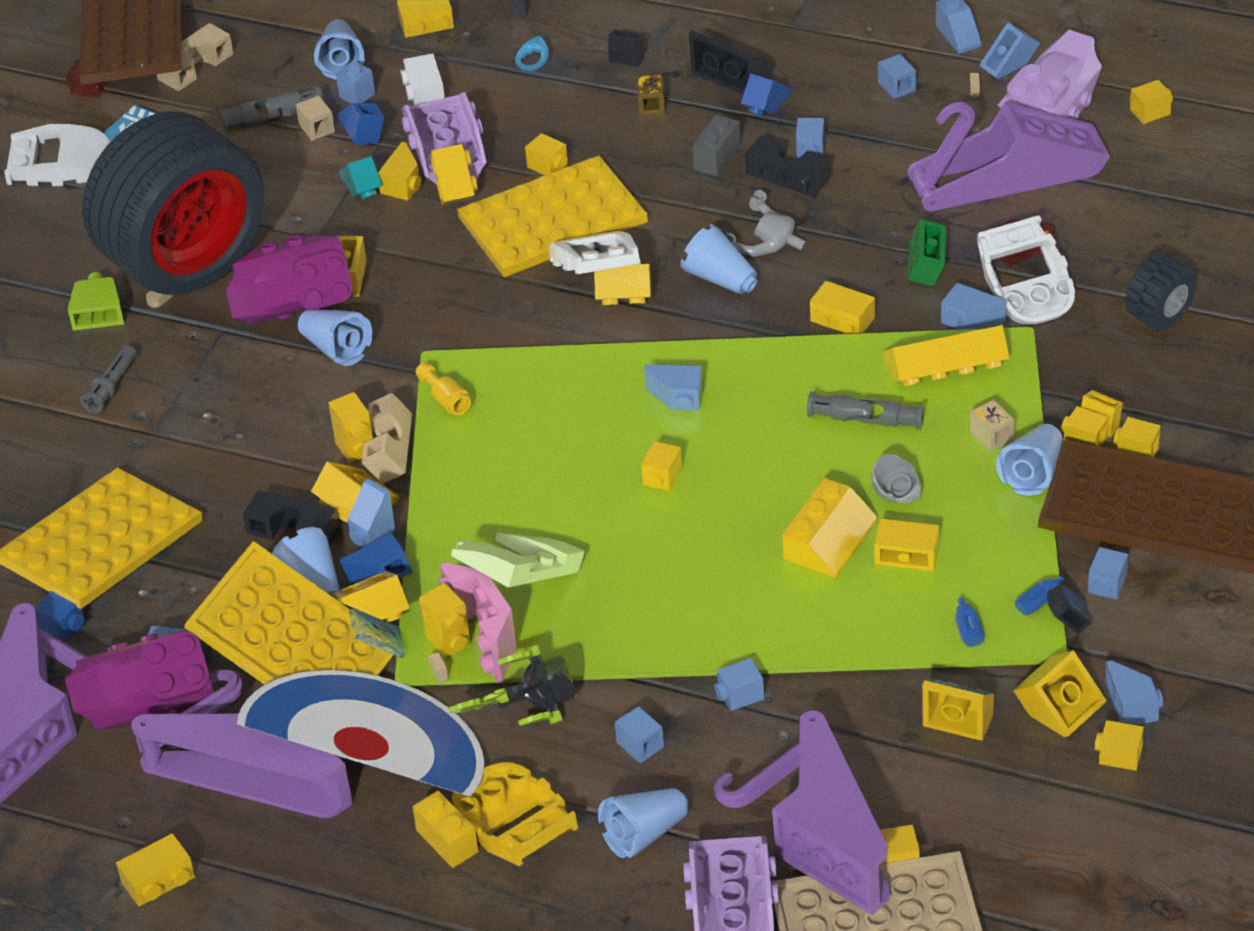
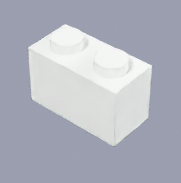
(422, 79)

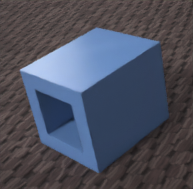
(896, 76)
(355, 83)
(810, 136)
(1108, 573)
(739, 684)
(639, 734)

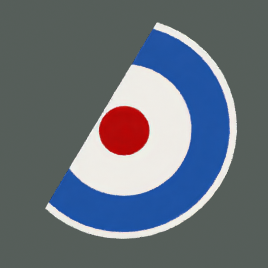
(370, 723)

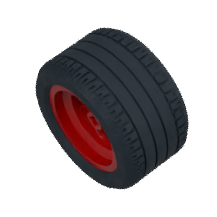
(173, 202)

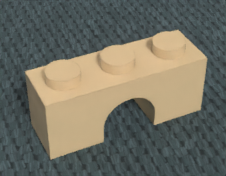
(206, 45)
(388, 452)

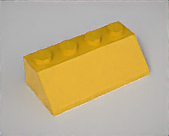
(947, 354)

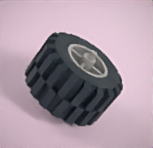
(1161, 291)

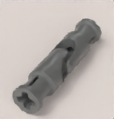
(275, 107)
(848, 408)

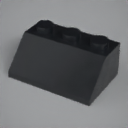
(724, 63)

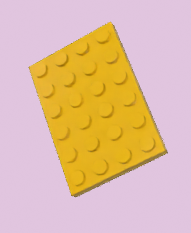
(563, 205)
(99, 537)
(280, 623)

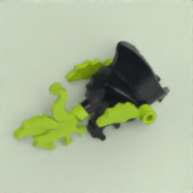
(543, 684)

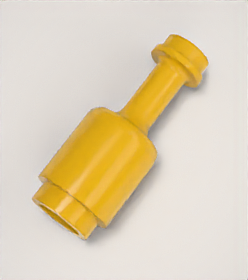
(444, 390)

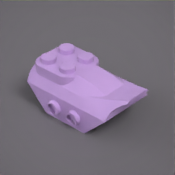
(1059, 79)
(443, 125)
(731, 884)

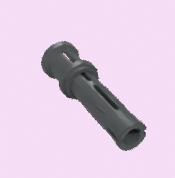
(104, 385)

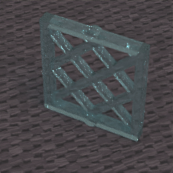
(369, 637)

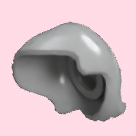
(895, 479)

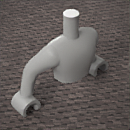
(772, 229)

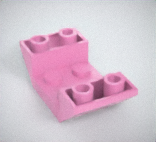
(494, 614)

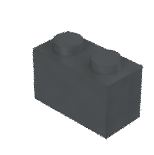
(716, 145)

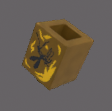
(650, 94)

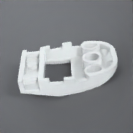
(77, 154)
(580, 255)
(1033, 299)

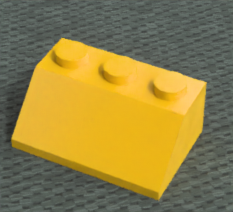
(828, 529)

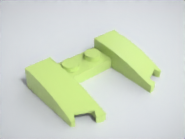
(539, 558)

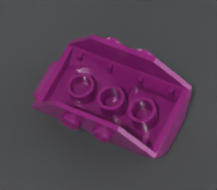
(289, 278)
(140, 679)

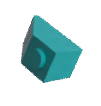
(361, 178)

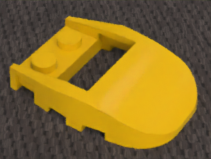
(503, 796)

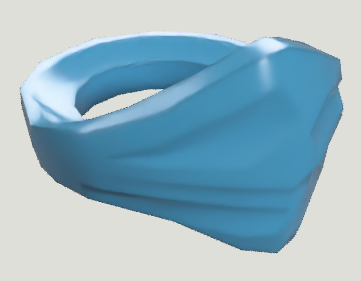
(535, 44)

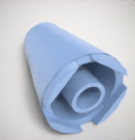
(337, 48)
(718, 261)
(337, 333)
(1030, 460)
(310, 557)
(640, 818)

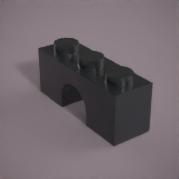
(803, 175)
(272, 512)

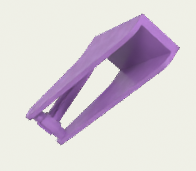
(1012, 155)
(32, 713)
(240, 758)
(825, 821)

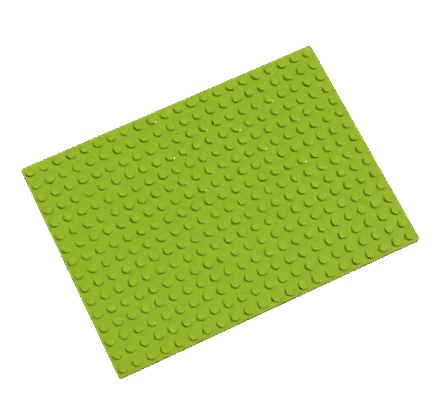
(700, 569)

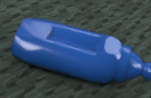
(1036, 596)
(968, 624)

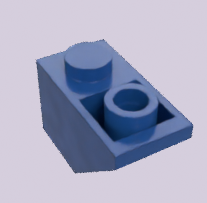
(362, 122)
(376, 557)

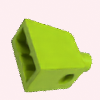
(95, 303)

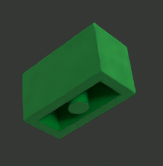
(926, 252)

